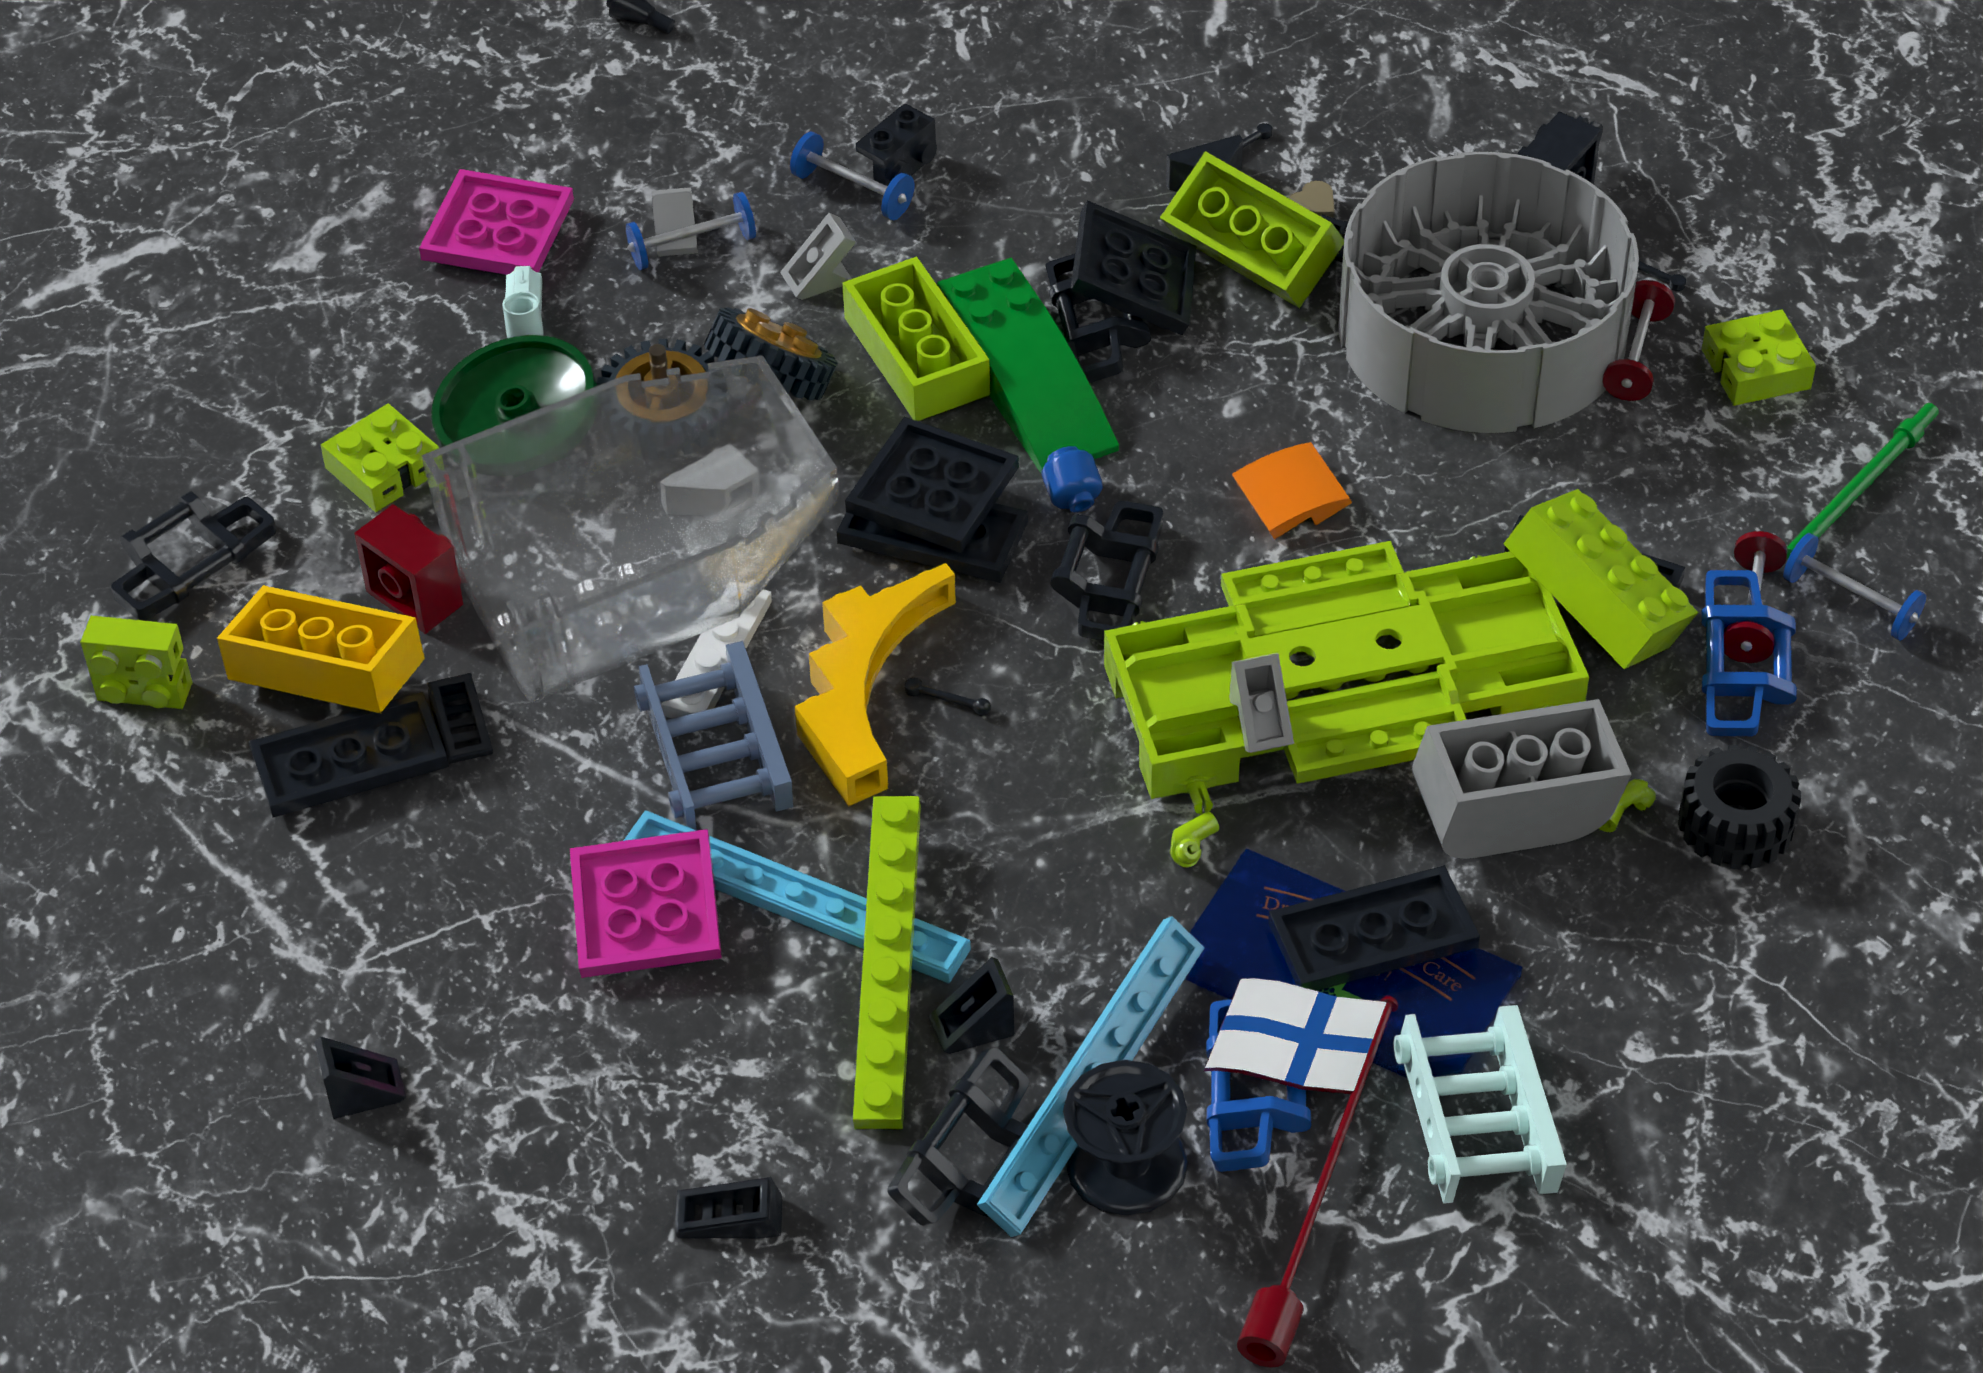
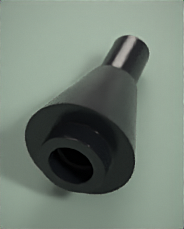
(640, 12)

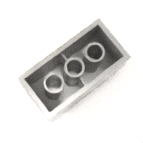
(1520, 778)

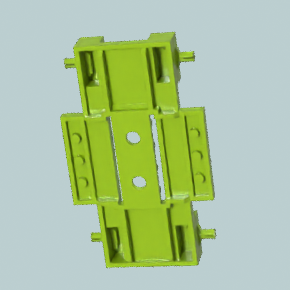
(1477, 617)

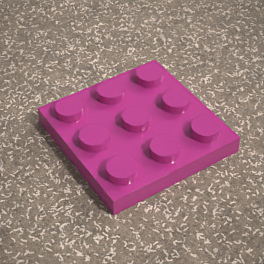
(496, 223)
(645, 903)

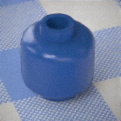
(1072, 479)

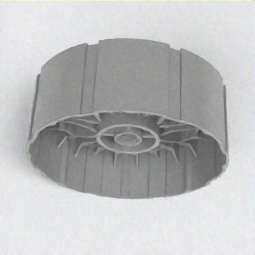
(1493, 238)

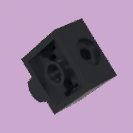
(1568, 144)

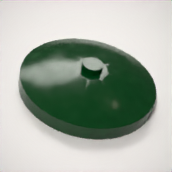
(506, 383)

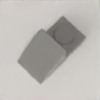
(671, 212)
(818, 261)
(1261, 702)

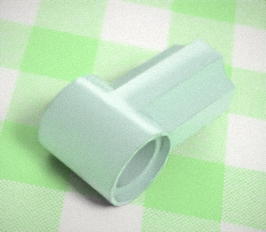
(523, 302)

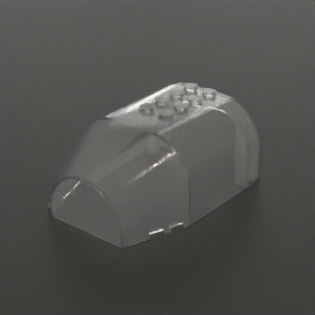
(629, 516)

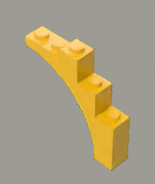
(843, 673)

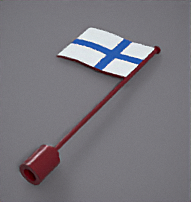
(1309, 1045)

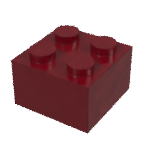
(409, 567)

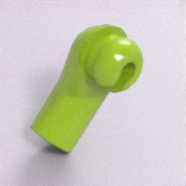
(1635, 793)
(1186, 839)

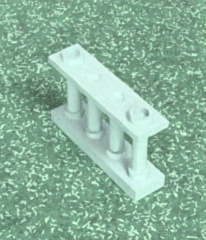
(1516, 1078)

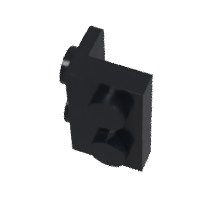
(899, 144)

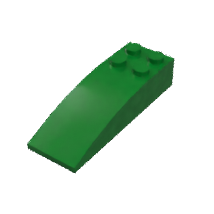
(1030, 363)

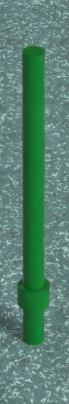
(1904, 436)

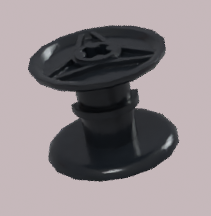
(1126, 1137)

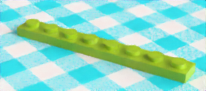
(887, 964)

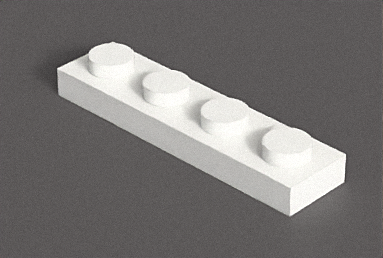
(710, 653)

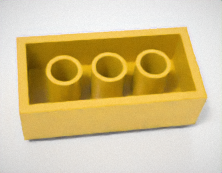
(321, 648)

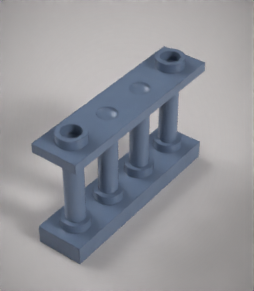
(746, 709)

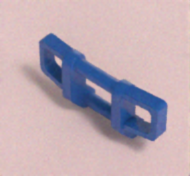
(1760, 685)
(1259, 1112)

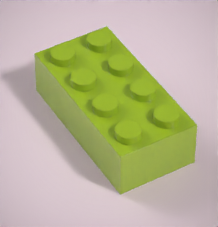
(1253, 229)
(916, 339)
(1601, 578)

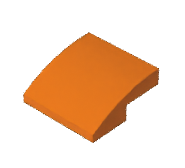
(1291, 488)

